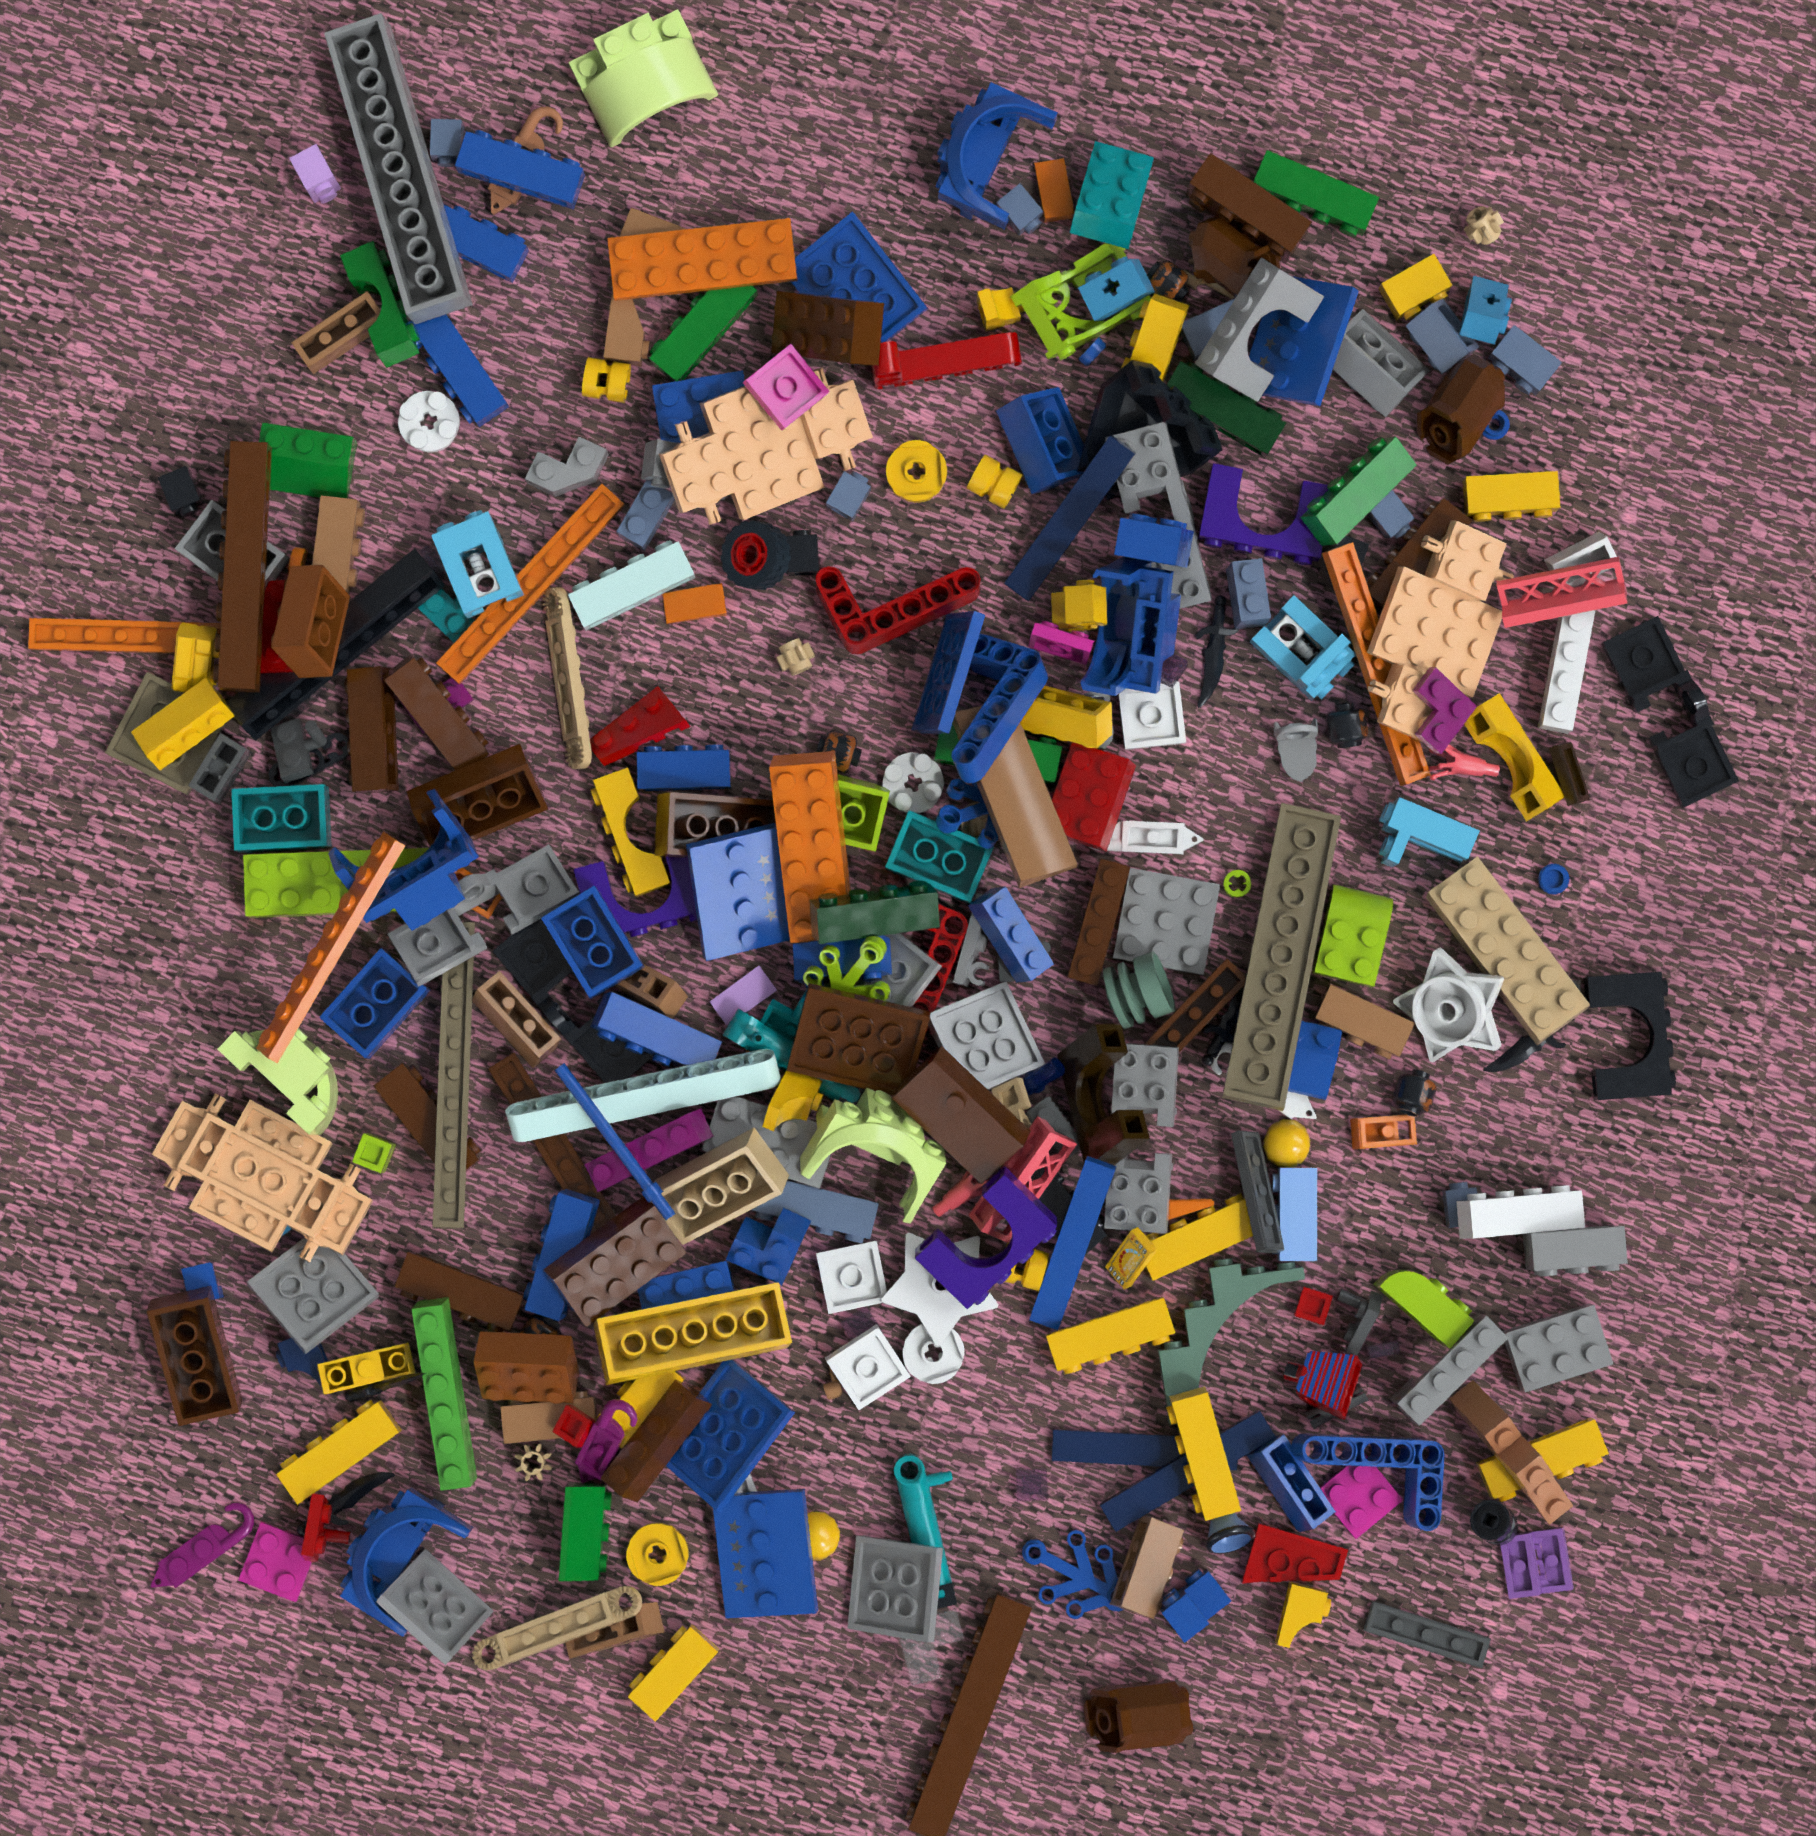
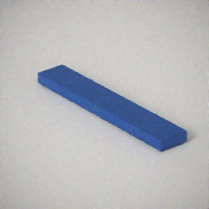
(1072, 1243)

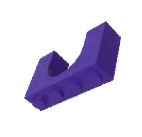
(1223, 524)
(677, 906)
(972, 1277)

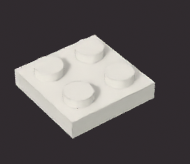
(1152, 718)
(852, 1277)
(867, 1367)

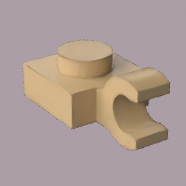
(1014, 1098)

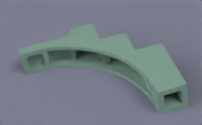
(1229, 1289)

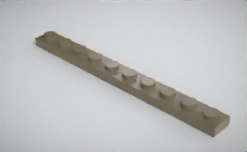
(453, 1094)

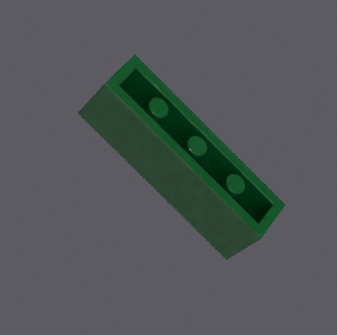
(1229, 412)
(874, 912)

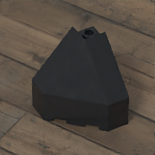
(1139, 399)

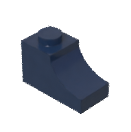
(294, 1358)

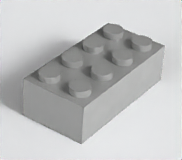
(786, 1142)

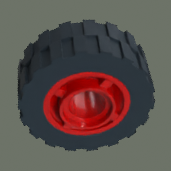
(740, 550)

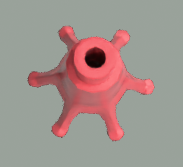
(1462, 764)
(959, 1194)

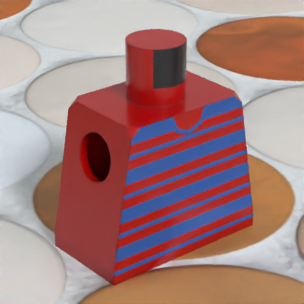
(1326, 1380)

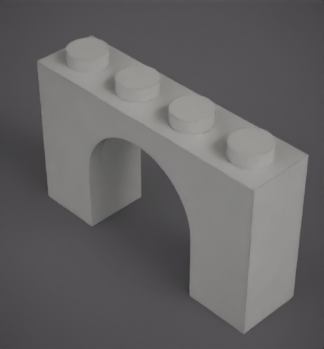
(1263, 292)
(1423, 1395)

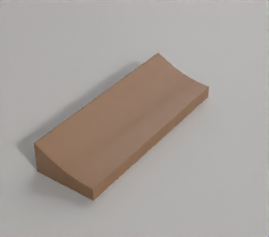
(1022, 809)

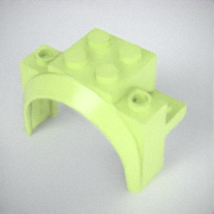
(884, 1130)

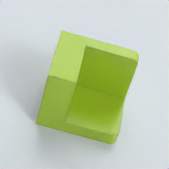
(374, 1153)

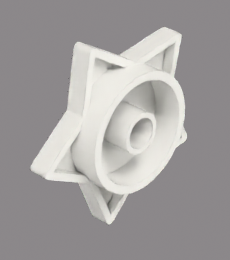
(1468, 993)
(918, 1295)

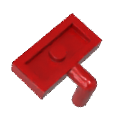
(315, 1533)

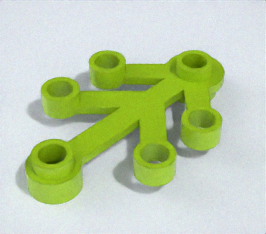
(847, 983)

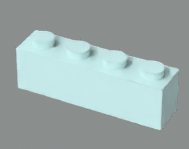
(631, 585)

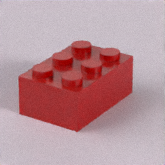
(1091, 794)

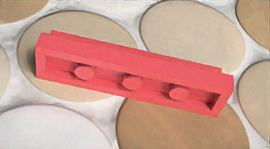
(1565, 601)
(1023, 1164)

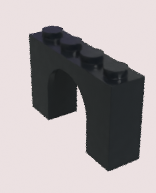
(1646, 996)

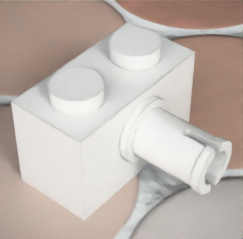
(1591, 549)

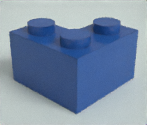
(766, 1249)
(1193, 1604)

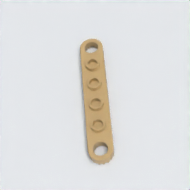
(567, 678)
(557, 1628)

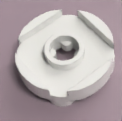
(420, 436)
(929, 790)
(925, 1368)

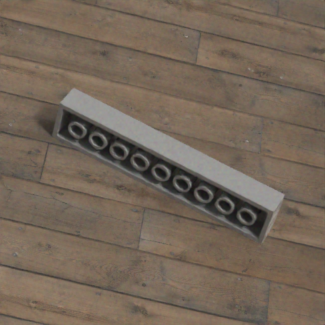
(398, 169)

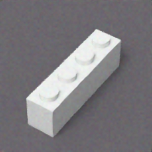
(1566, 672)
(1520, 1214)

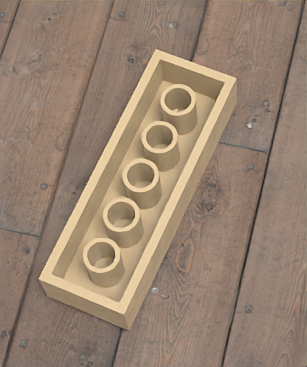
(1507, 946)

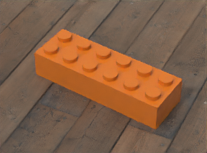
(808, 834)

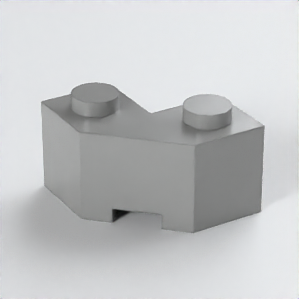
(580, 469)

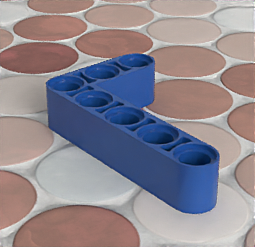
(1020, 682)
(1382, 1456)

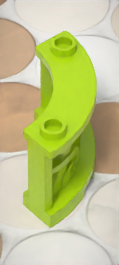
(1038, 300)

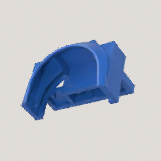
(977, 146)
(1138, 628)
(426, 884)
(388, 1548)

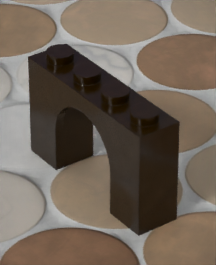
(1085, 1067)

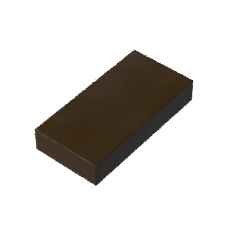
(1569, 773)

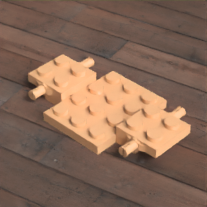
(755, 458)
(1438, 623)
(262, 1177)

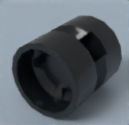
(1494, 1522)

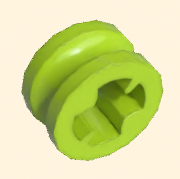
(1236, 874)

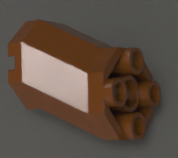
(1225, 254)
(1461, 408)
(1138, 1715)

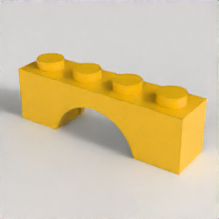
(1533, 783)
(617, 796)

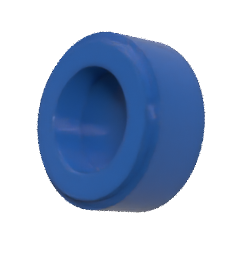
(1092, 352)
(1553, 879)

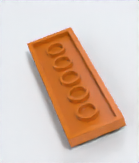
(702, 259)

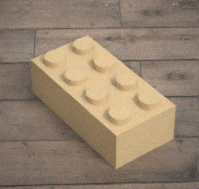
(721, 1185)

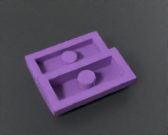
(1522, 1566)

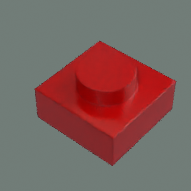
(1313, 1305)
(573, 1426)

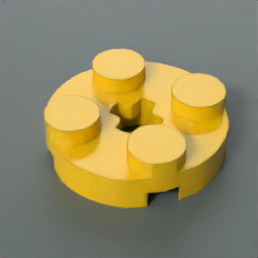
(929, 483)
(648, 1569)

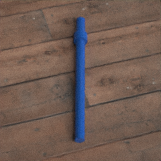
(651, 1190)

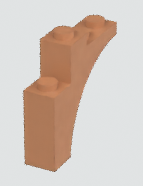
(1512, 1451)

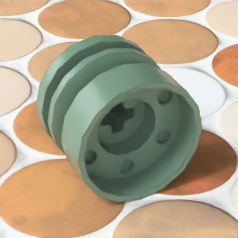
(1132, 992)

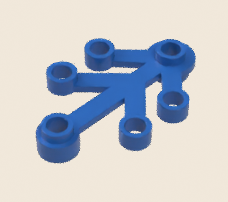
(957, 816)
(1082, 1576)

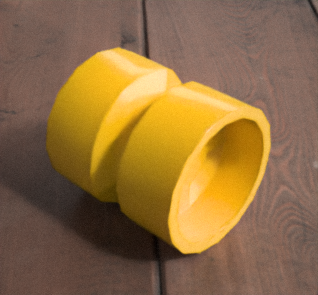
(617, 376)
(994, 481)
(1033, 1271)

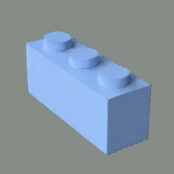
(1297, 1212)

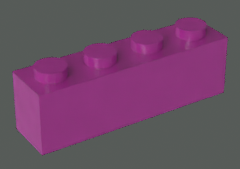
(651, 1149)

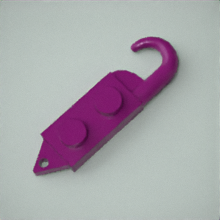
(603, 1441)
(202, 1550)

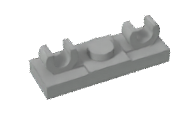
(974, 942)

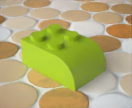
(862, 811)
(1353, 936)
(1427, 1304)

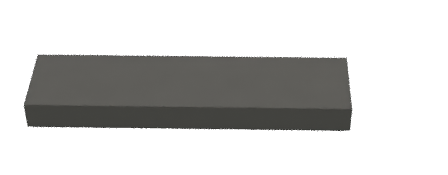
(1257, 1192)
(1426, 1634)

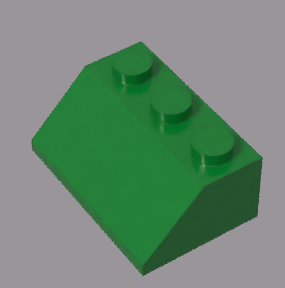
(309, 461)
(584, 1532)

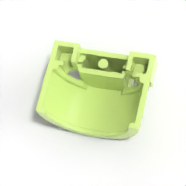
(640, 73)
(295, 1075)

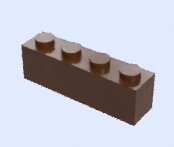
(1412, 554)
(434, 712)
(371, 731)
(1098, 922)
(1199, 1007)
(418, 1109)
(466, 1292)
(656, 1441)

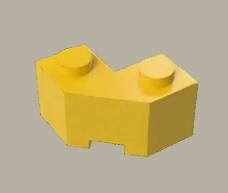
(1079, 607)

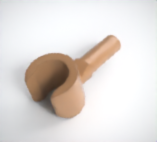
(833, 1388)

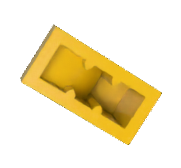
(997, 308)
(793, 1099)
(1300, 1608)

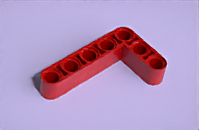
(944, 359)
(892, 610)
(951, 941)

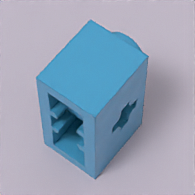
(1133, 287)
(1485, 310)

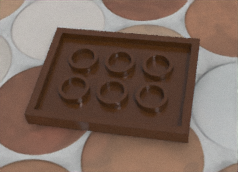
(857, 1039)

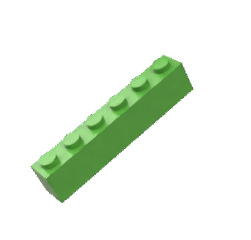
(444, 1393)

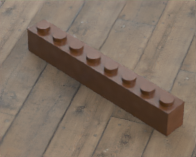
(244, 566)
(969, 1717)

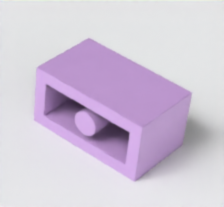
(315, 174)

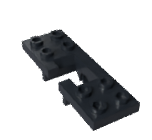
(1694, 758)
(540, 967)

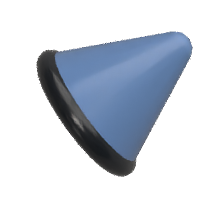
(1228, 1534)

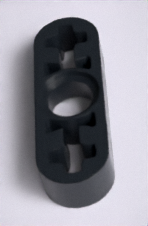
(335, 759)

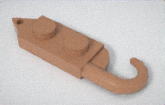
(529, 141)

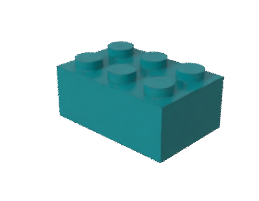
(1111, 195)
(281, 818)
(945, 860)

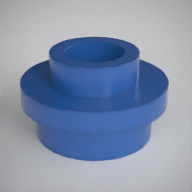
(1504, 425)

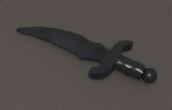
(1214, 652)
(1222, 1032)
(1521, 1052)
(378, 1387)
(350, 1496)

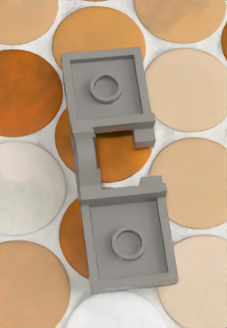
(1154, 472)
(529, 890)
(1141, 1188)

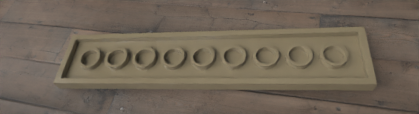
(1281, 957)

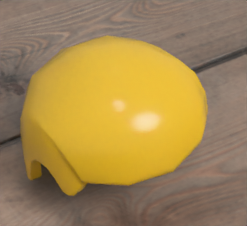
(1286, 1143)
(823, 1535)

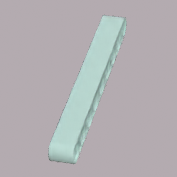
(646, 1094)

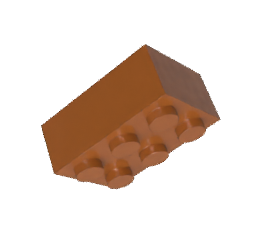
(310, 621)
(526, 1367)

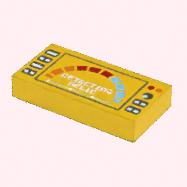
(1131, 1258)

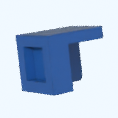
(202, 1276)

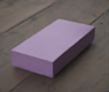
(743, 994)

